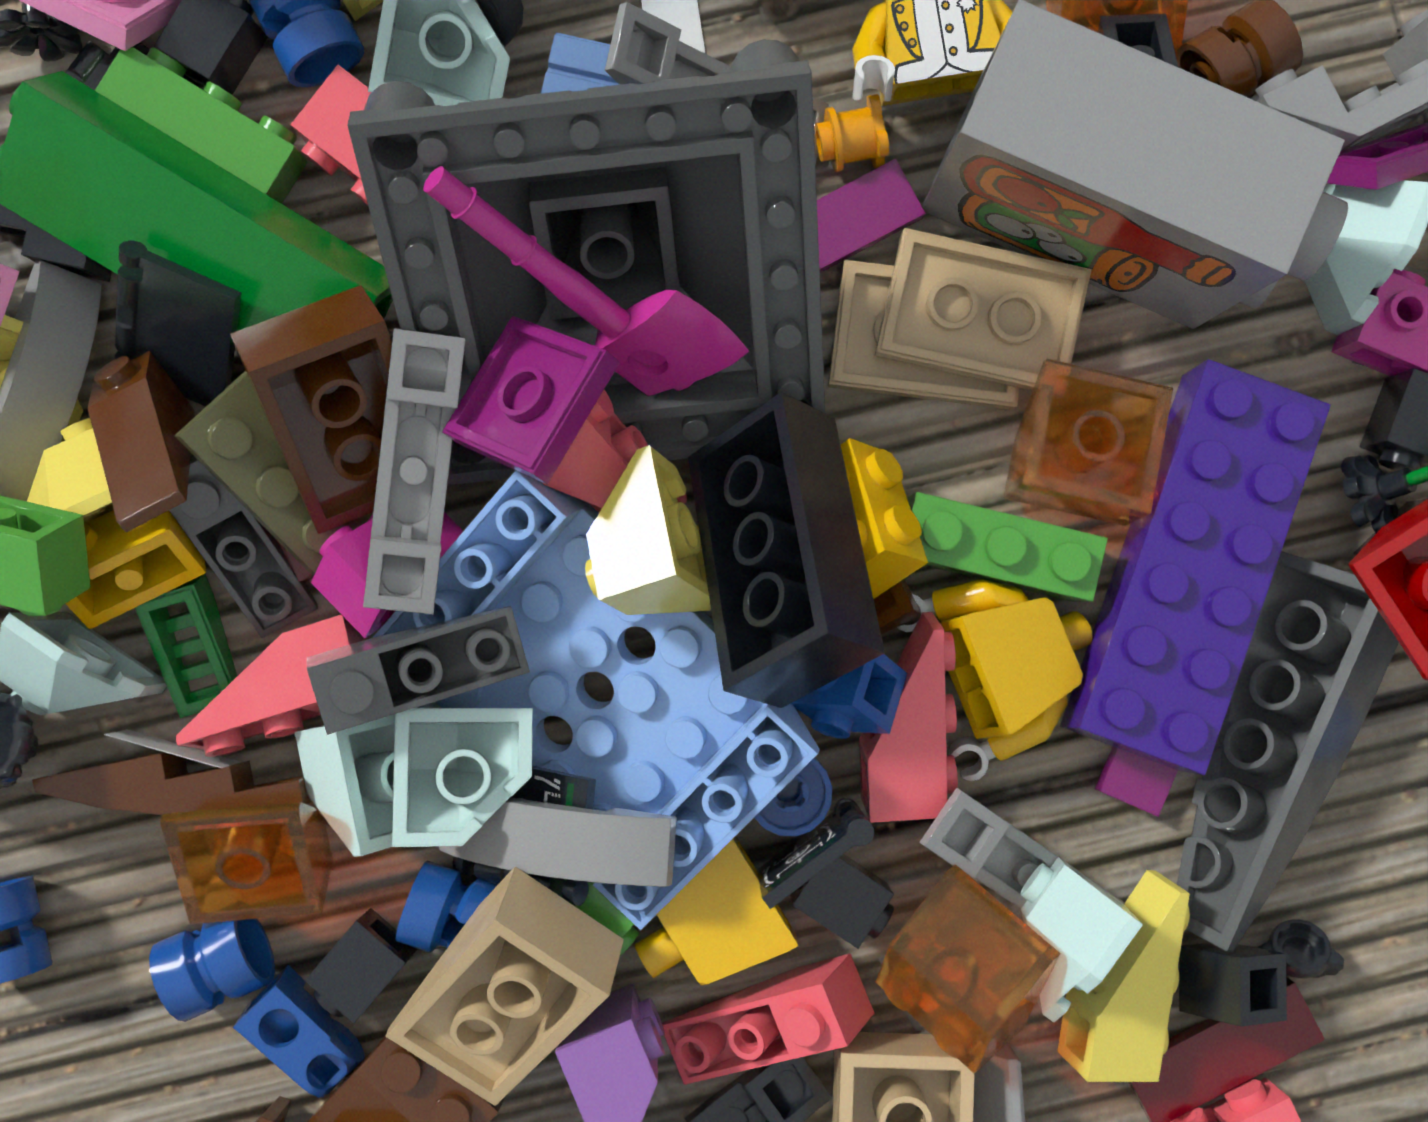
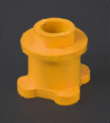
(853, 135)

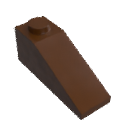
(134, 422)

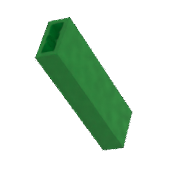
(112, 178)

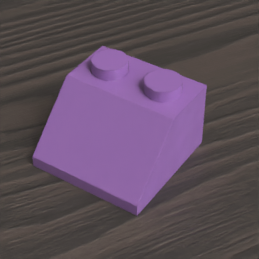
(614, 1058)

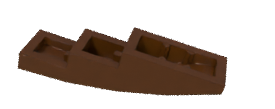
(163, 785)

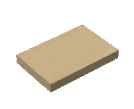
(980, 309)
(856, 334)

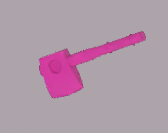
(658, 341)

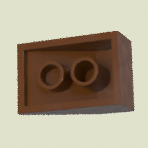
(325, 398)
(402, 1088)

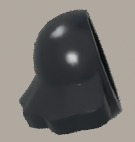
(1306, 949)

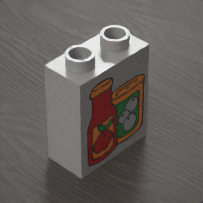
(1136, 173)

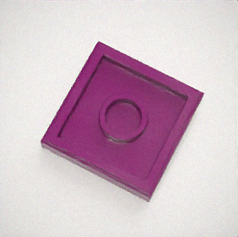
(531, 398)

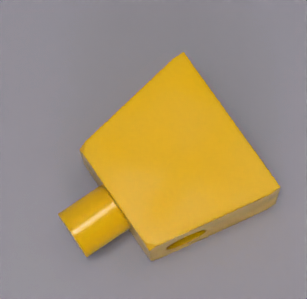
(718, 922)

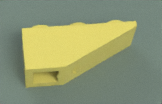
(1123, 1022)

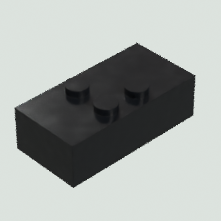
(783, 554)

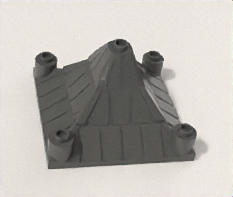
(639, 194)

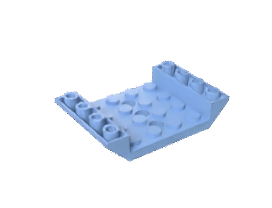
(670, 730)

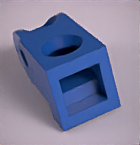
(300, 1035)

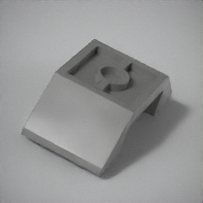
(1369, 113)

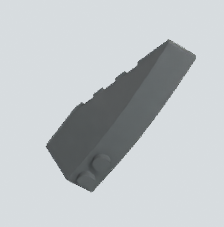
(1281, 741)

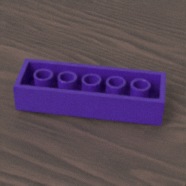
(1196, 568)

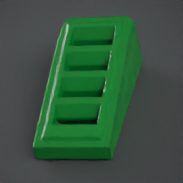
(168, 651)

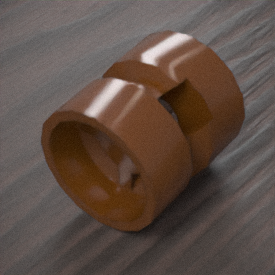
(1246, 50)

